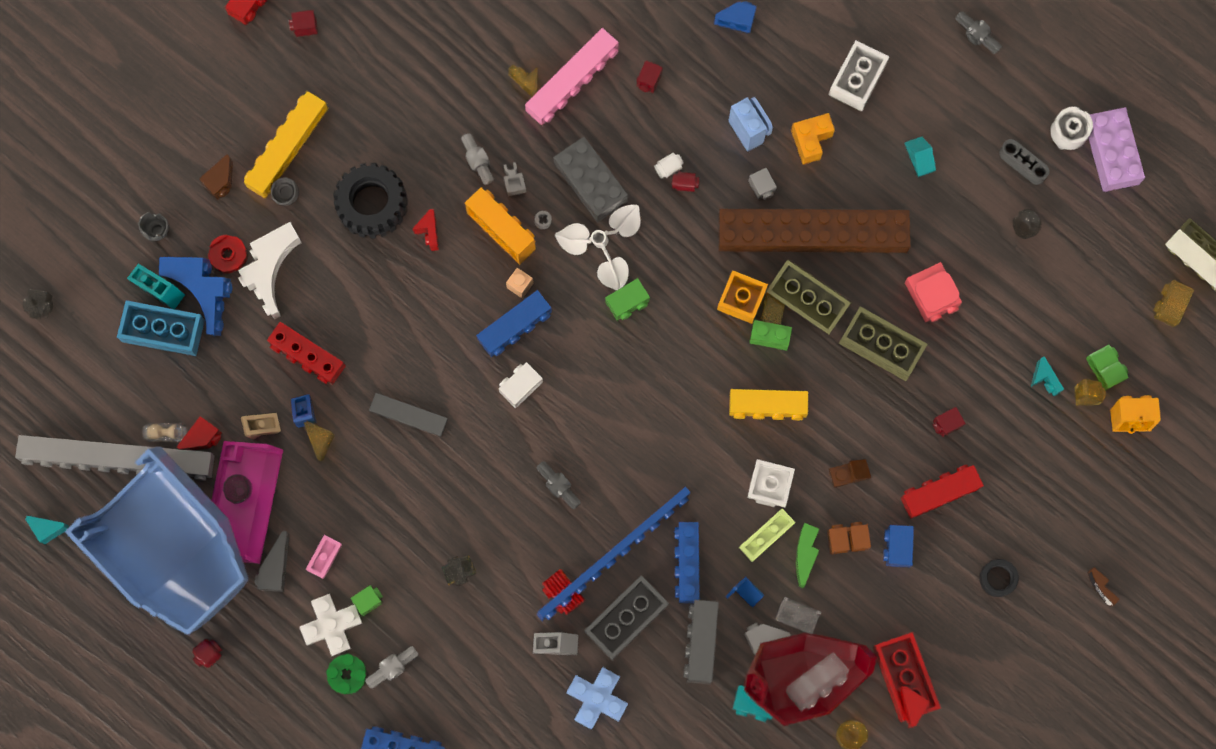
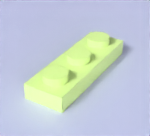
(767, 535)

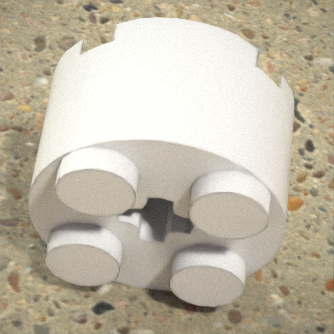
(1062, 127)

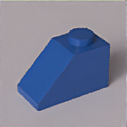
(737, 16)

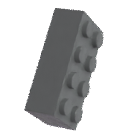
(590, 179)
(626, 618)
(702, 642)

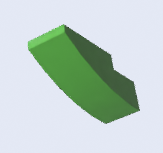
(805, 553)

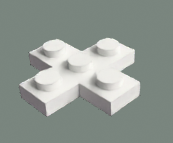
(330, 625)

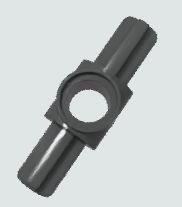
(978, 32)
(558, 485)

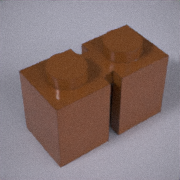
(858, 537)

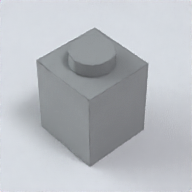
(762, 184)

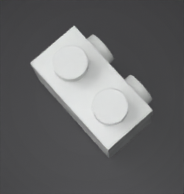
(520, 384)

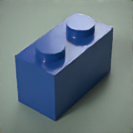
(899, 546)

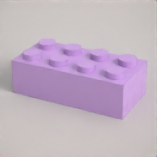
(1115, 150)

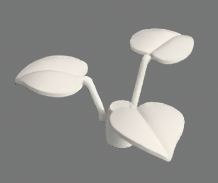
(575, 240)

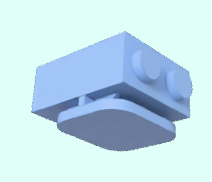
(750, 122)

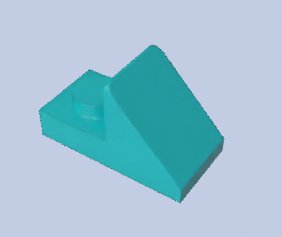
(1044, 372)

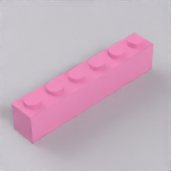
(572, 77)

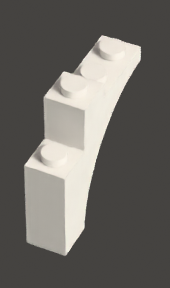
(262, 273)

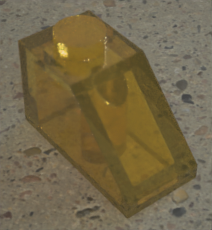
(1089, 393)

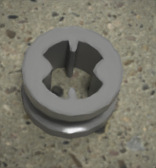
(537, 220)

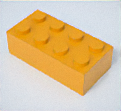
(500, 225)

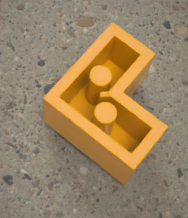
(809, 133)

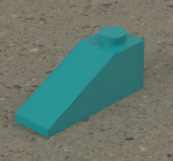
(156, 286)

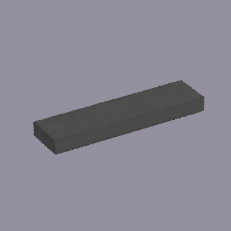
(408, 414)

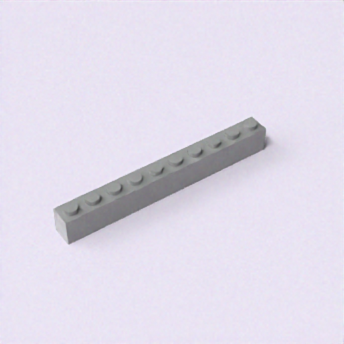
(105, 456)

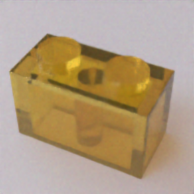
(1173, 303)

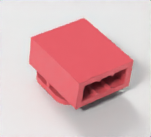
(933, 292)

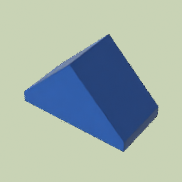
(302, 410)

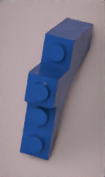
(208, 290)

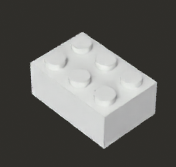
(858, 75)

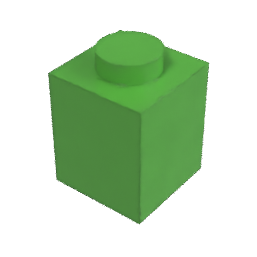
(367, 600)

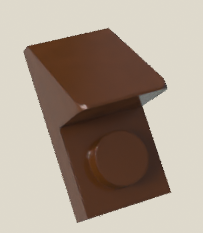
(849, 473)

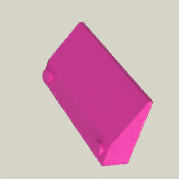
(251, 518)

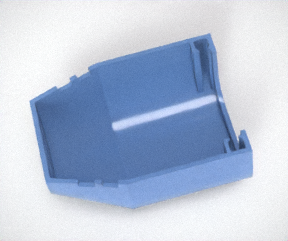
(165, 545)

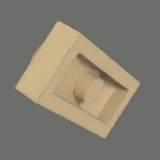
(260, 425)

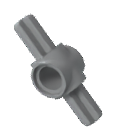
(477, 159)
(391, 667)

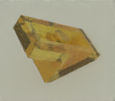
(528, 83)

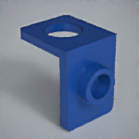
(747, 591)

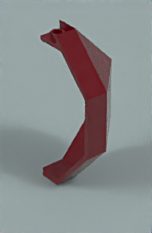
(788, 658)

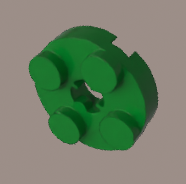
(335, 673)

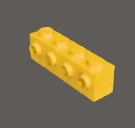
(768, 404)

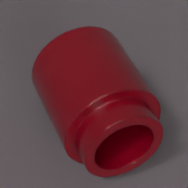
(685, 181)

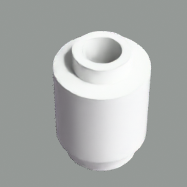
(669, 165)

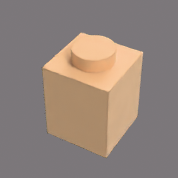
(519, 283)

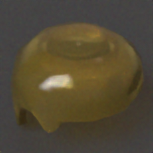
(852, 734)

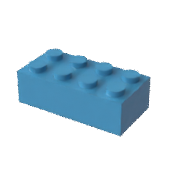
(161, 328)

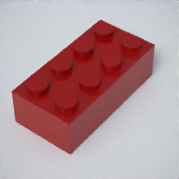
(902, 667)

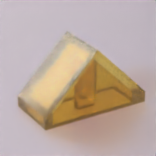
(319, 438)

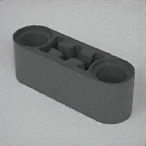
(1031, 160)

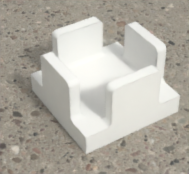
(770, 483)

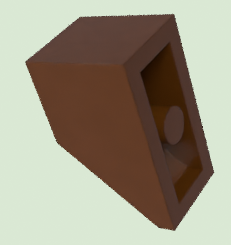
(219, 178)

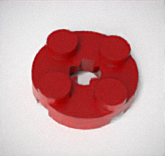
(230, 264)

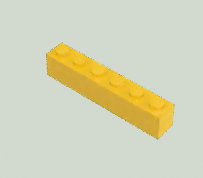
(286, 144)

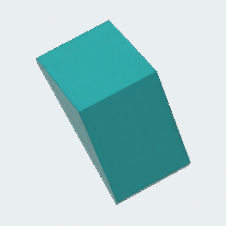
(921, 156)
(45, 529)

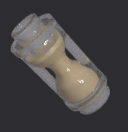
(156, 432)

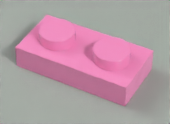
(323, 556)

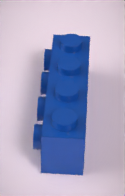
(514, 323)
(688, 562)
(378, 740)

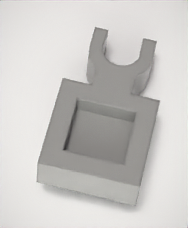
(514, 182)

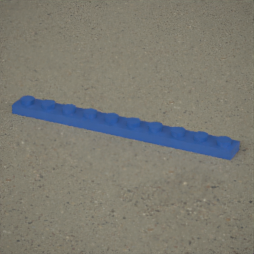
(608, 559)

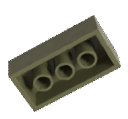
(883, 343)

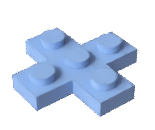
(597, 698)

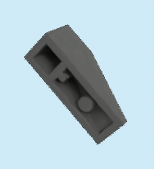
(273, 570)

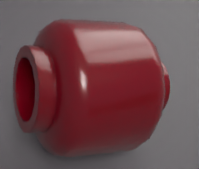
(207, 653)

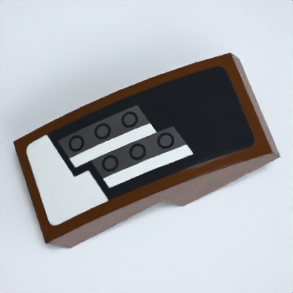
(1099, 581)

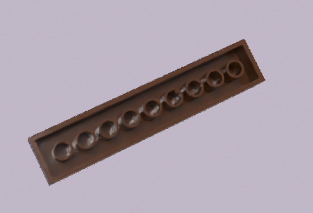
(814, 230)

